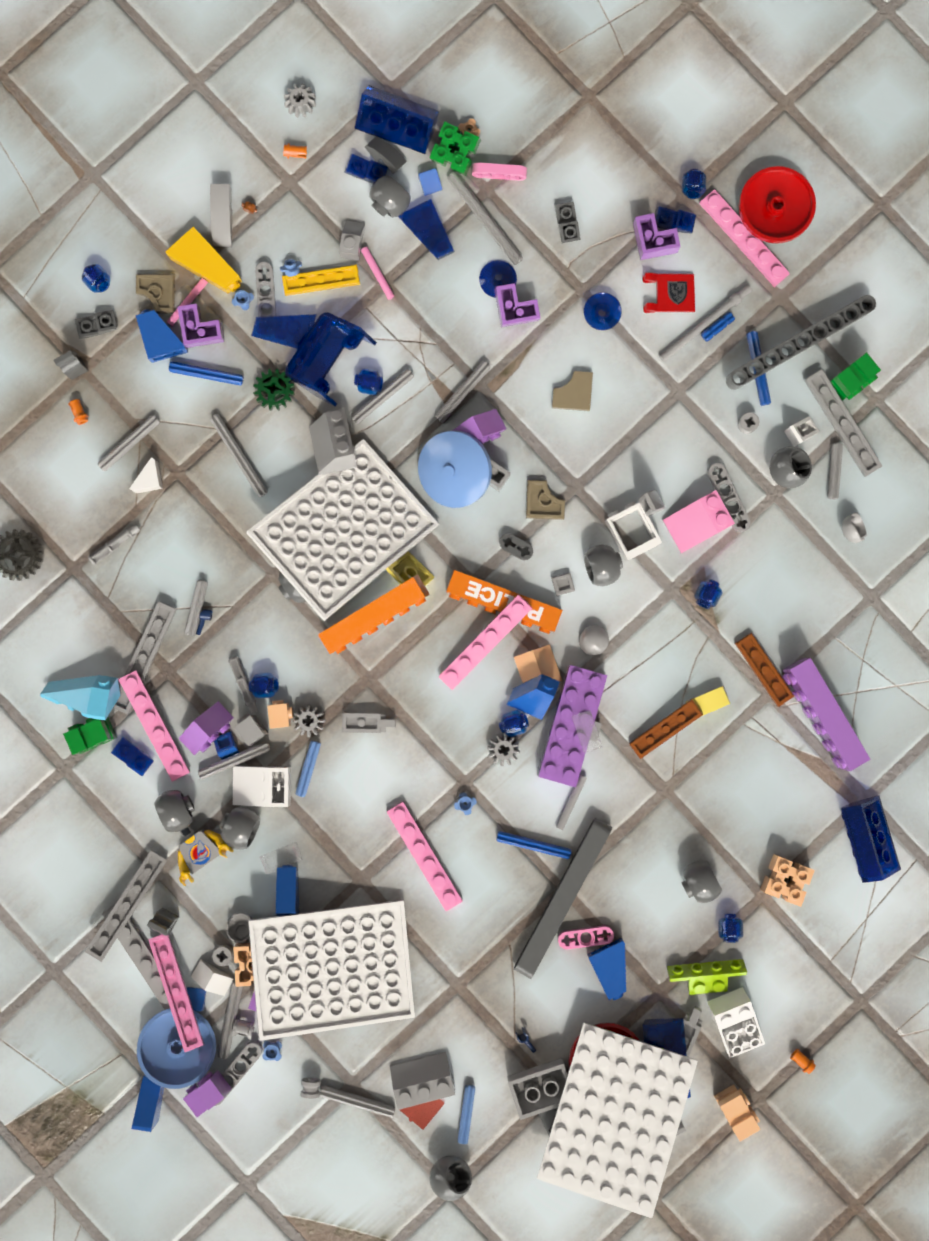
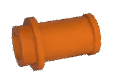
(295, 151)
(78, 412)
(804, 1062)

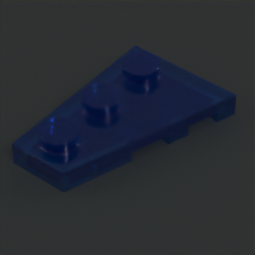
(428, 228)
(284, 330)

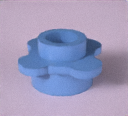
(291, 267)
(240, 293)
(464, 798)
(268, 1055)

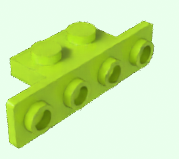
(707, 976)

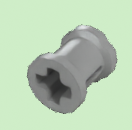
(243, 1028)

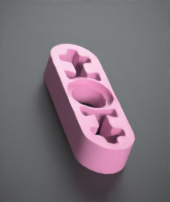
(499, 171)
(599, 930)

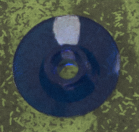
(490, 270)
(609, 305)

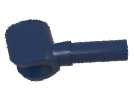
(204, 615)
(524, 1038)

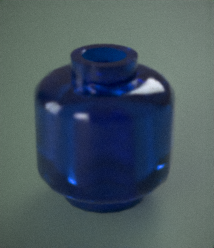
(694, 184)
(95, 278)
(368, 381)
(708, 594)
(264, 685)
(514, 723)
(730, 928)

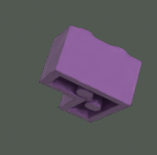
(650, 241)
(514, 312)
(195, 331)
(484, 426)
(206, 728)
(207, 1094)

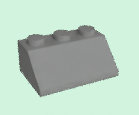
(332, 442)
(422, 1080)
(538, 1088)

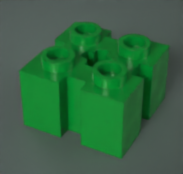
(459, 159)
(858, 374)
(89, 736)

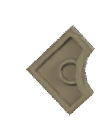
(158, 289)
(575, 394)
(542, 503)

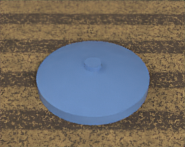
(454, 469)
(163, 1055)

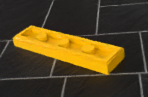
(321, 280)

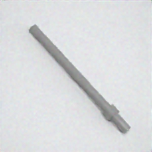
(733, 300)

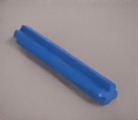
(206, 373)
(761, 382)
(534, 845)

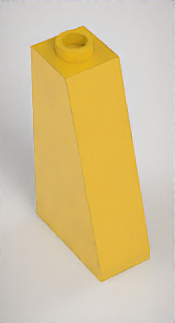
(202, 259)

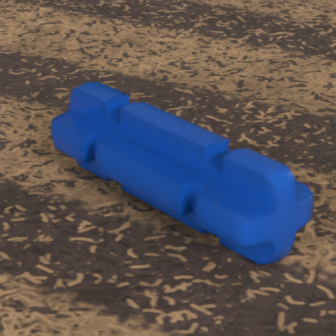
(718, 326)

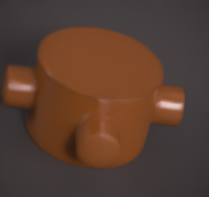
(249, 207)

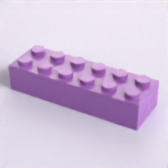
(825, 714)
(563, 750)

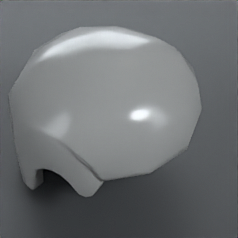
(854, 528)
(593, 640)
(238, 928)

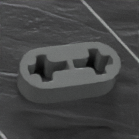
(519, 543)

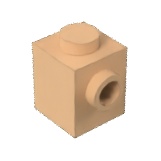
(279, 714)

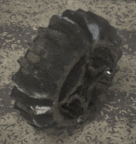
(33, 554)

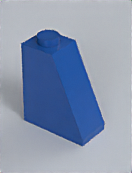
(158, 337)
(534, 695)
(287, 891)
(610, 968)
(148, 1106)

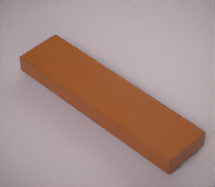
(764, 670)
(666, 728)

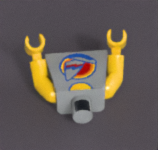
(198, 851)

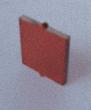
(423, 1113)

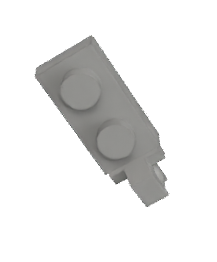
(365, 723)
(692, 1028)

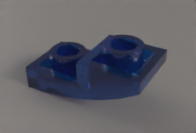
(365, 169)
(672, 219)
(132, 756)

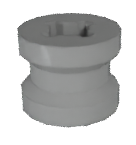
(746, 426)
(223, 950)
(310, 1088)

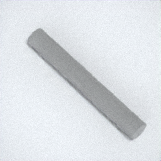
(571, 802)

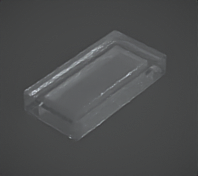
(586, 731)
(283, 856)

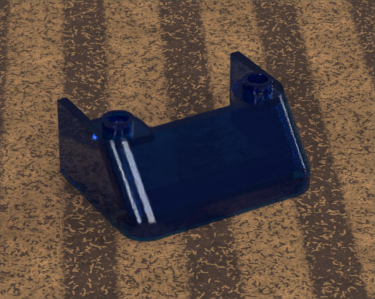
(320, 351)

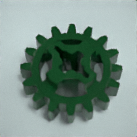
(275, 381)

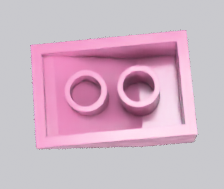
(698, 521)

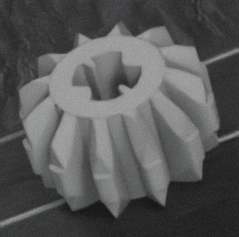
(293, 98)
(304, 715)
(500, 755)

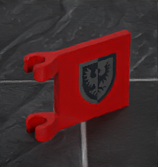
(674, 293)

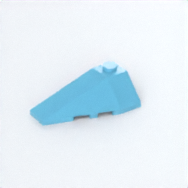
(90, 695)

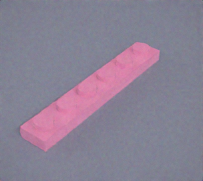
(746, 242)
(485, 642)
(154, 725)
(424, 856)
(176, 992)

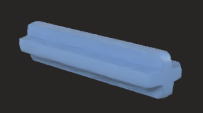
(308, 768)
(466, 1114)

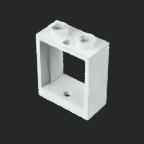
(630, 508)

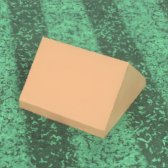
(536, 663)

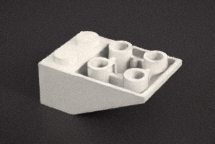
(262, 786)
(736, 1022)

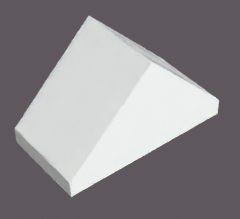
(801, 431)
(148, 479)
(212, 978)

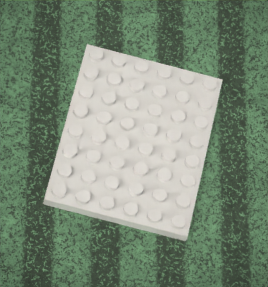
(342, 531)
(331, 969)
(617, 1120)

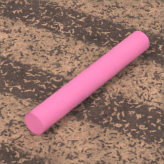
(378, 274)
(188, 300)

